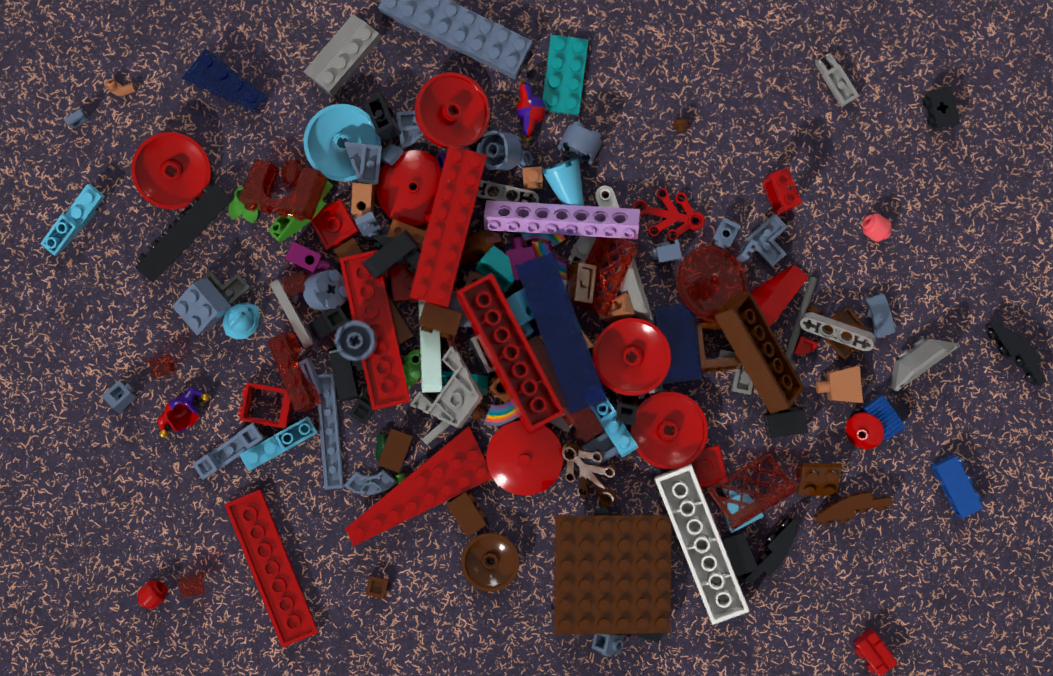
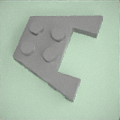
(458, 396)

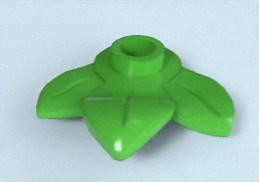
(237, 209)
(412, 369)

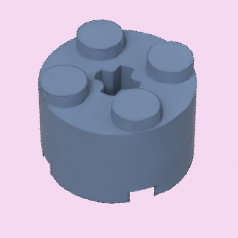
(580, 143)
(502, 150)
(325, 290)
(347, 347)

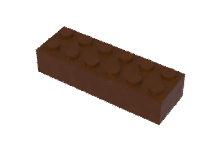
(759, 352)

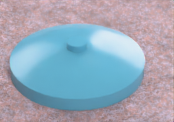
(326, 138)

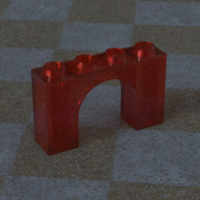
(298, 204)

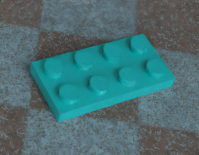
(565, 74)

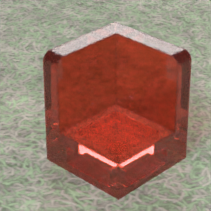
(294, 283)
(161, 366)
(191, 585)

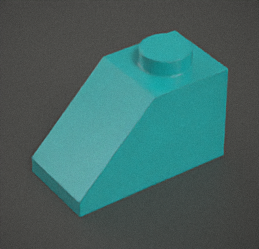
(499, 265)

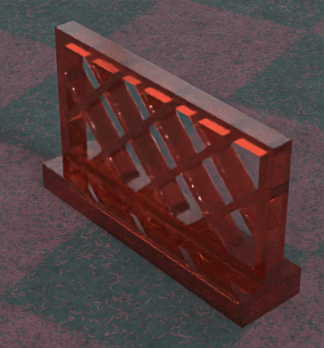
(598, 256)
(758, 505)

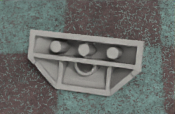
(633, 286)
(918, 360)

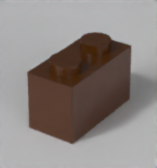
(439, 320)
(467, 513)

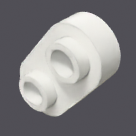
(611, 201)

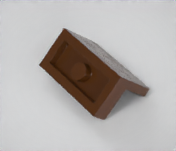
(581, 283)
(395, 450)

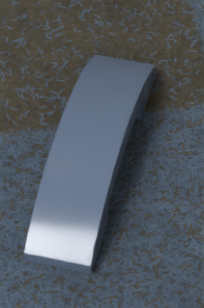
(228, 451)

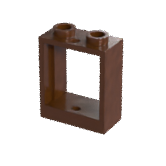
(714, 364)

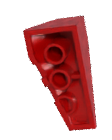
(777, 292)

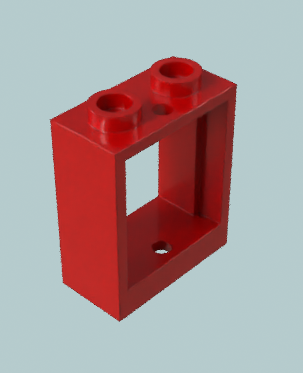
(780, 196)
(244, 410)

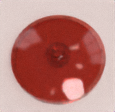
(709, 279)

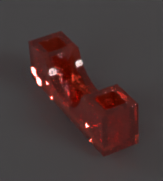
(300, 391)

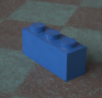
(957, 486)

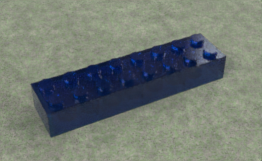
(561, 333)

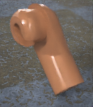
(118, 89)

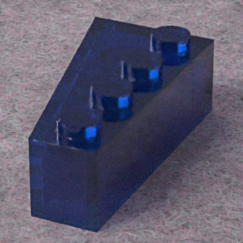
(220, 80)

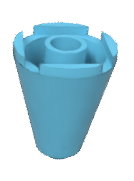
(566, 182)

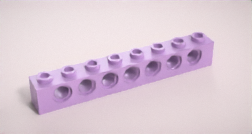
(561, 219)

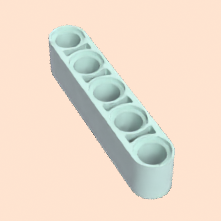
(430, 359)

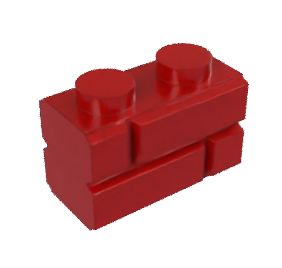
(875, 653)

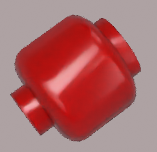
(152, 594)

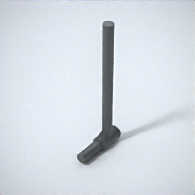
(797, 328)

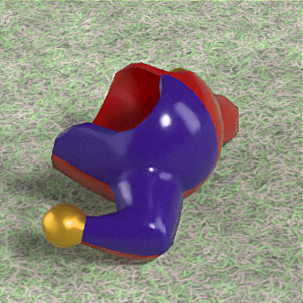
(529, 110)
(181, 412)

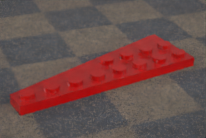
(443, 476)

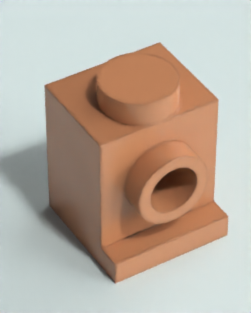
(532, 178)

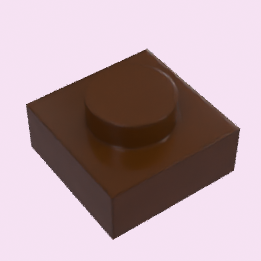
(377, 586)

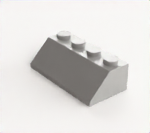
(343, 54)

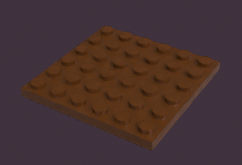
(612, 574)

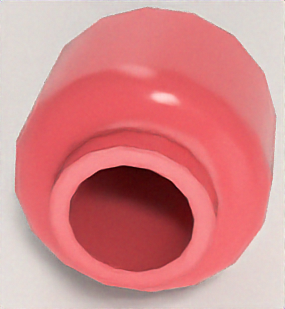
(876, 227)

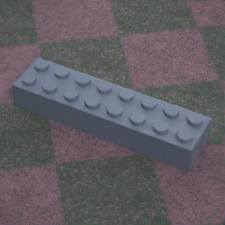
(463, 32)

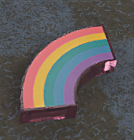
(543, 247)

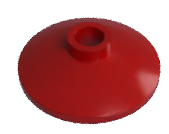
(870, 425)

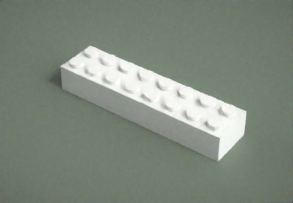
(701, 544)

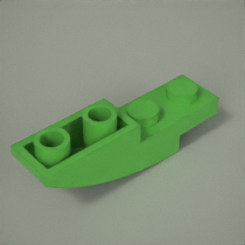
(286, 227)

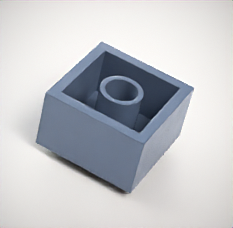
(201, 306)

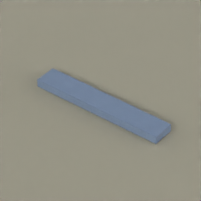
(330, 434)

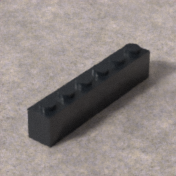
(183, 232)

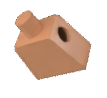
(363, 193)
(842, 385)

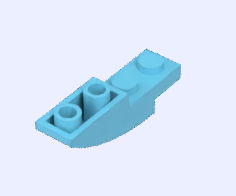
(74, 220)
(616, 431)
(278, 444)

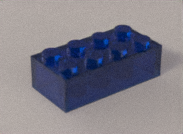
(680, 330)

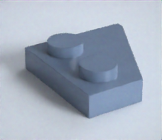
(409, 129)
(365, 161)

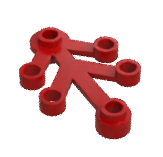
(672, 215)

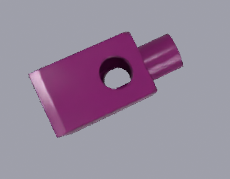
(298, 254)
(519, 255)

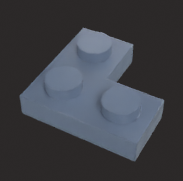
(765, 236)

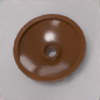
(485, 575)

